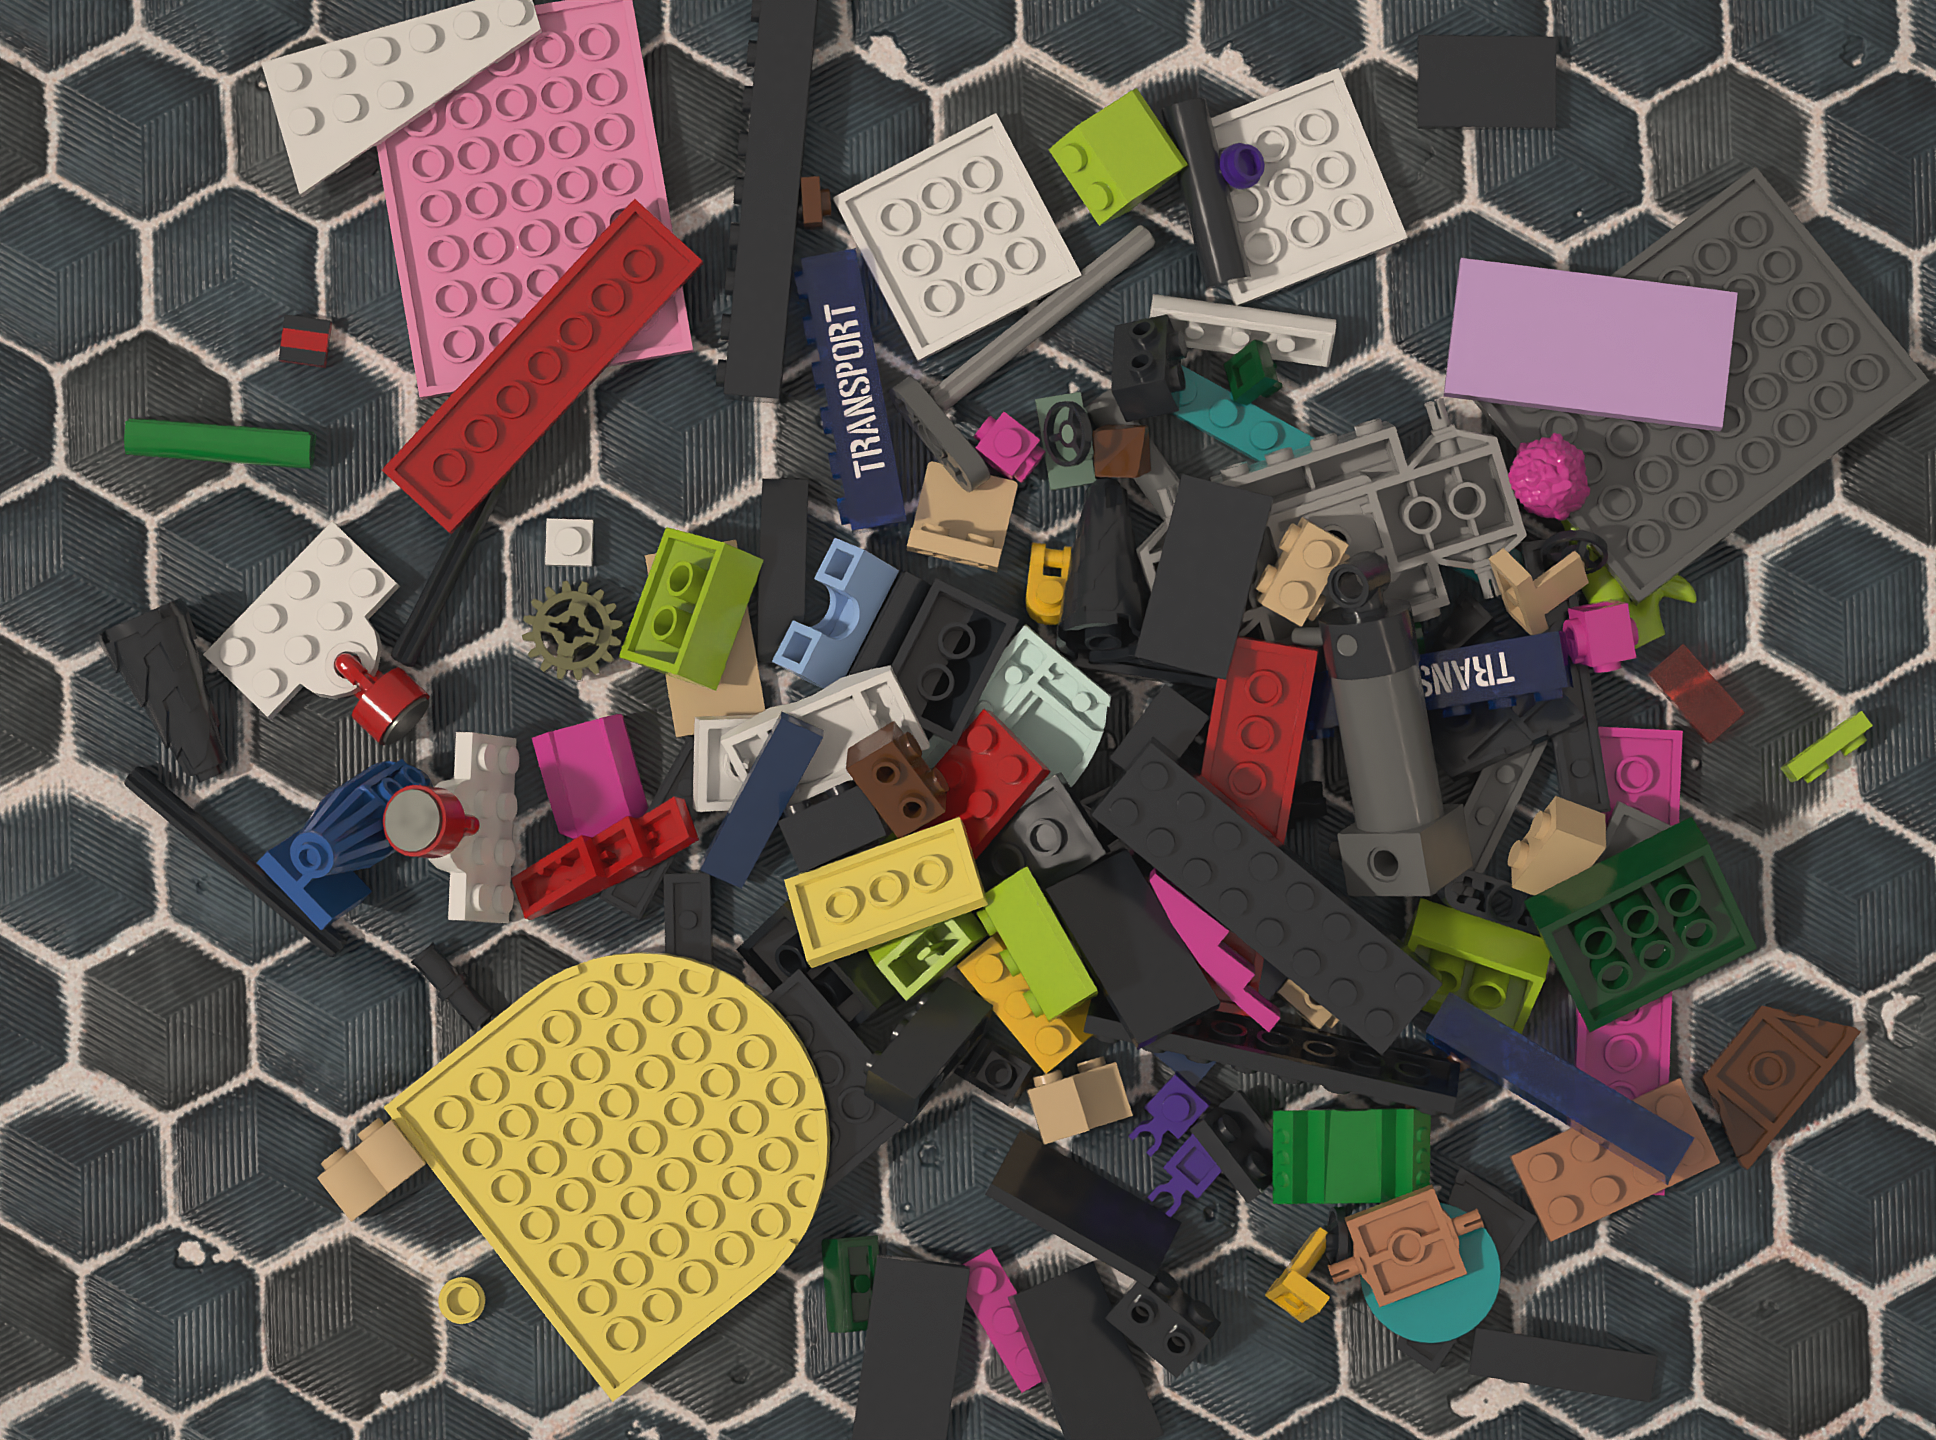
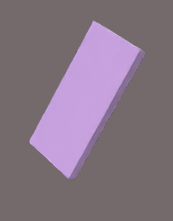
(1590, 344)

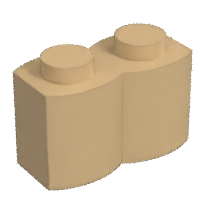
(371, 1169)

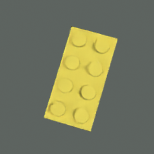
(885, 892)

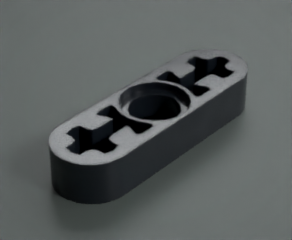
(1469, 904)

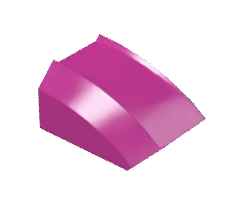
(590, 775)

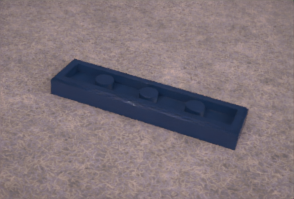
(761, 799)

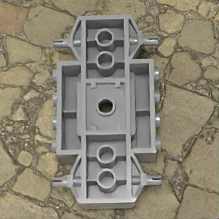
(1433, 509)

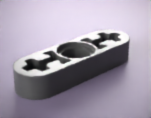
(939, 434)

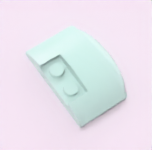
(1044, 704)

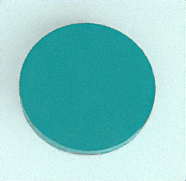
(1450, 1307)

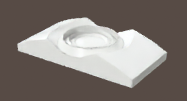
(846, 713)

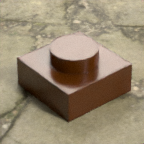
(815, 202)

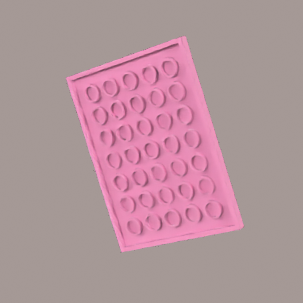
(517, 183)

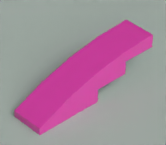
(1204, 938)

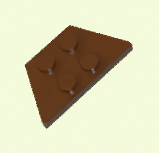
(1770, 1074)

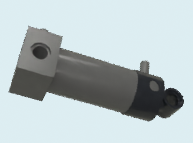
(1402, 830)

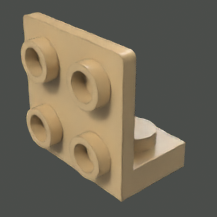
(961, 523)

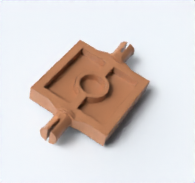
(1405, 1245)

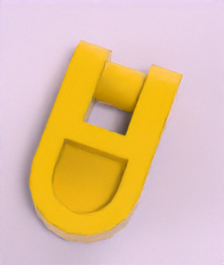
(1044, 591)

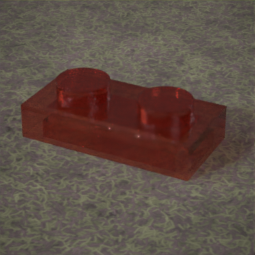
(1695, 694)

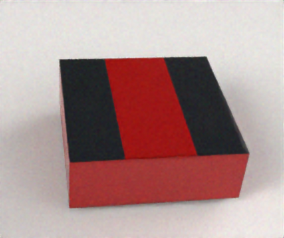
(305, 341)

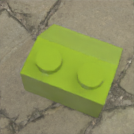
(1118, 157)

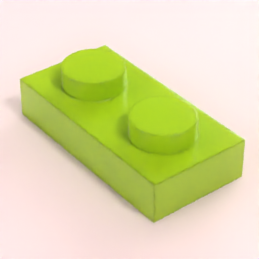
(1844, 737)

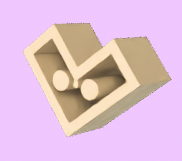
(1078, 1101)

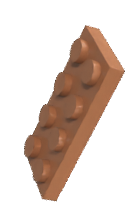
(1580, 1181)

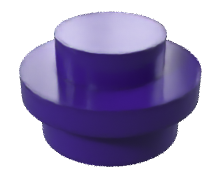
(1242, 165)

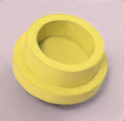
(461, 1300)

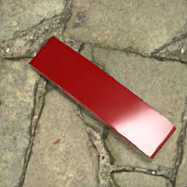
(604, 860)

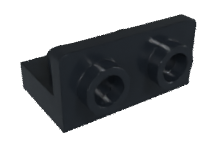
(1239, 1144)

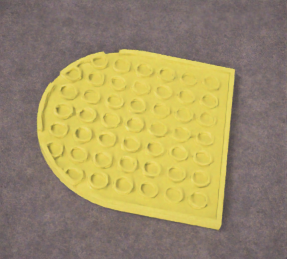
(630, 1150)

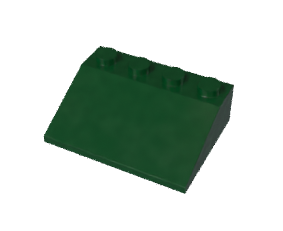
(1641, 924)

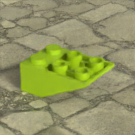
(925, 955)

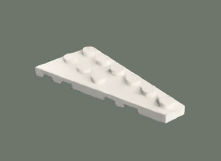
(371, 85)

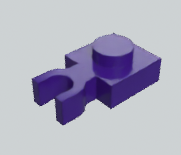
(1173, 1109)
(1191, 1171)

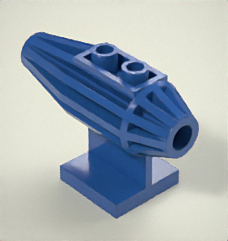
(338, 839)

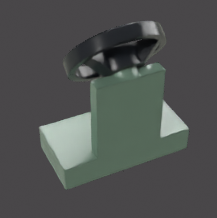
(1067, 441)

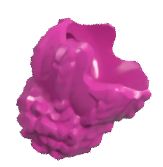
(1549, 477)

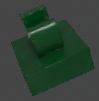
(1252, 373)

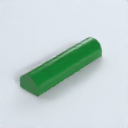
(219, 443)

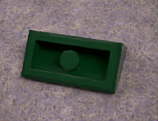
(848, 1281)

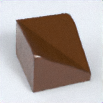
(1121, 451)

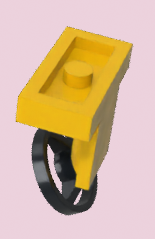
(1292, 1288)

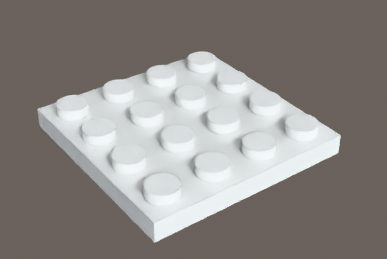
(1318, 191)
(957, 237)

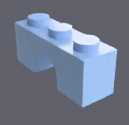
(857, 591)

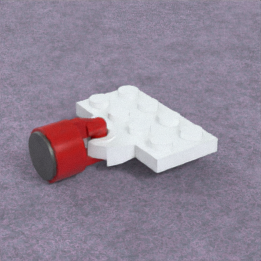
(318, 636)
(465, 826)

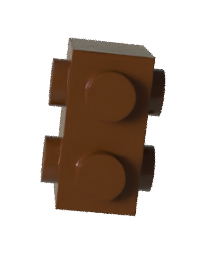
(897, 779)

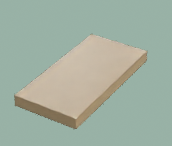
(738, 688)

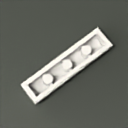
(1233, 327)

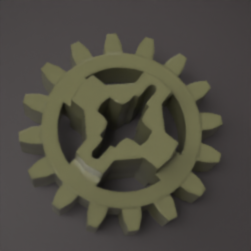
(578, 611)

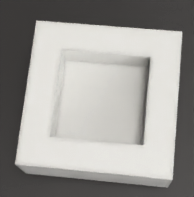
(569, 542)

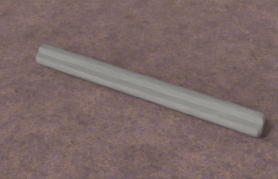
(1042, 318)

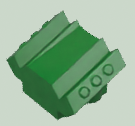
(1349, 1155)

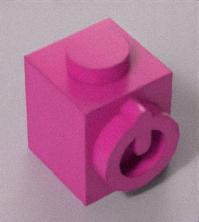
(1008, 447)
(1601, 635)

